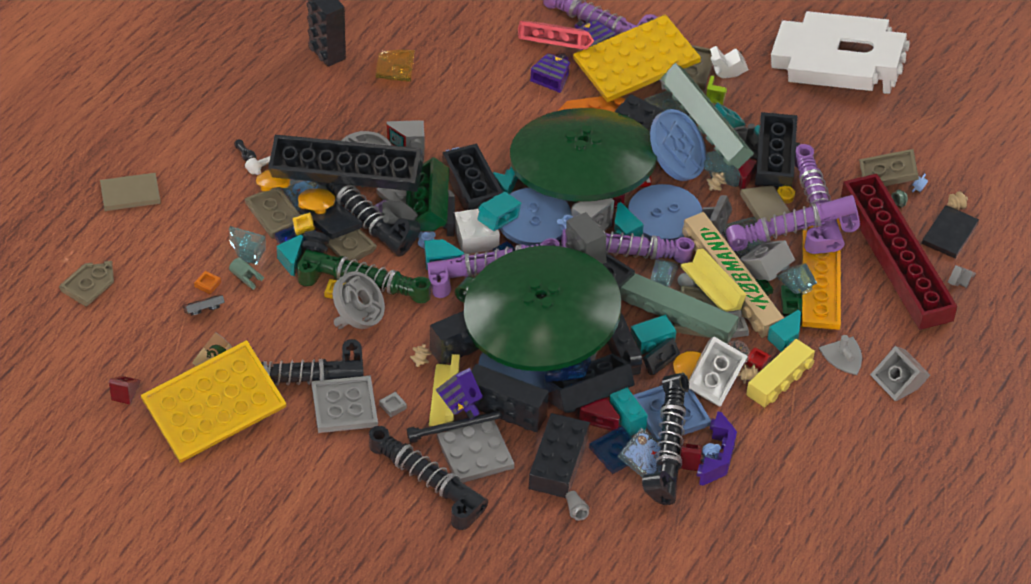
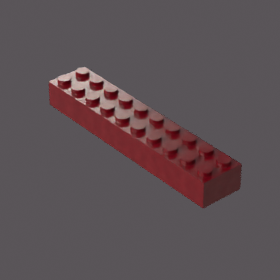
(900, 253)

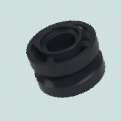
(315, 241)

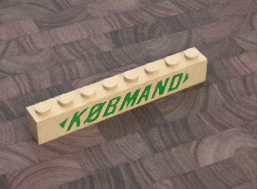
(757, 305)

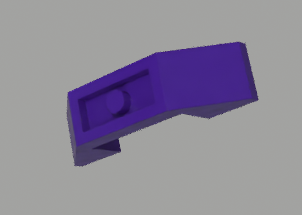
(712, 468)

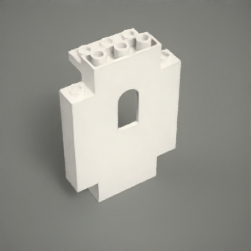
(813, 56)

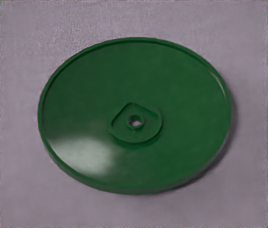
(583, 154)
(547, 332)

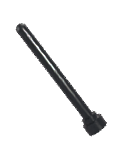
(415, 434)

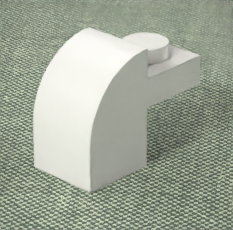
(728, 65)

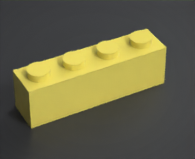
(780, 373)

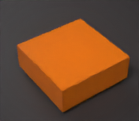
(207, 282)

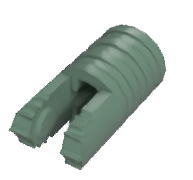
(244, 272)

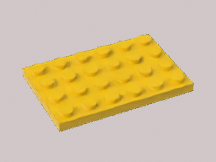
(636, 57)
(213, 401)

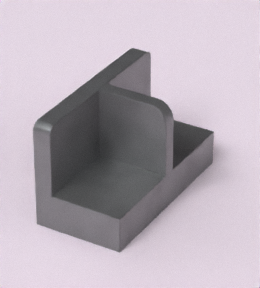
(720, 213)

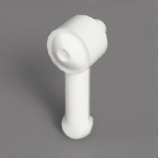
(254, 166)

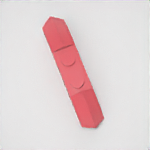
(554, 34)

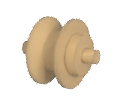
(716, 181)
(957, 201)
(420, 355)
(747, 374)

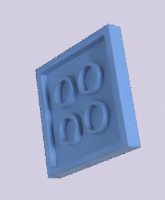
(653, 399)

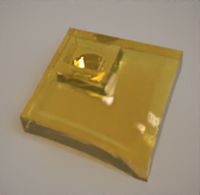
(395, 65)

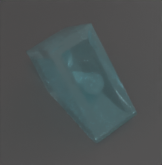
(715, 163)
(247, 244)
(664, 272)
(798, 279)

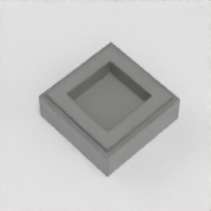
(393, 404)

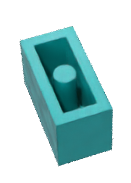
(499, 211)
(652, 333)
(630, 411)

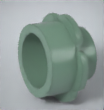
(900, 198)

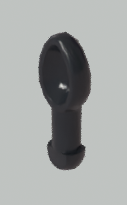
(246, 153)

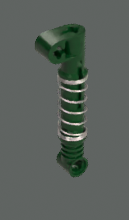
(315, 263)

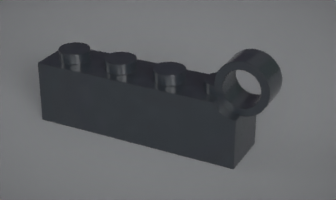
(624, 346)

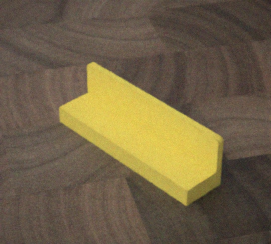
(714, 282)
(440, 411)

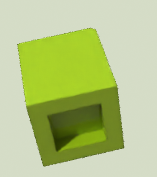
(715, 93)

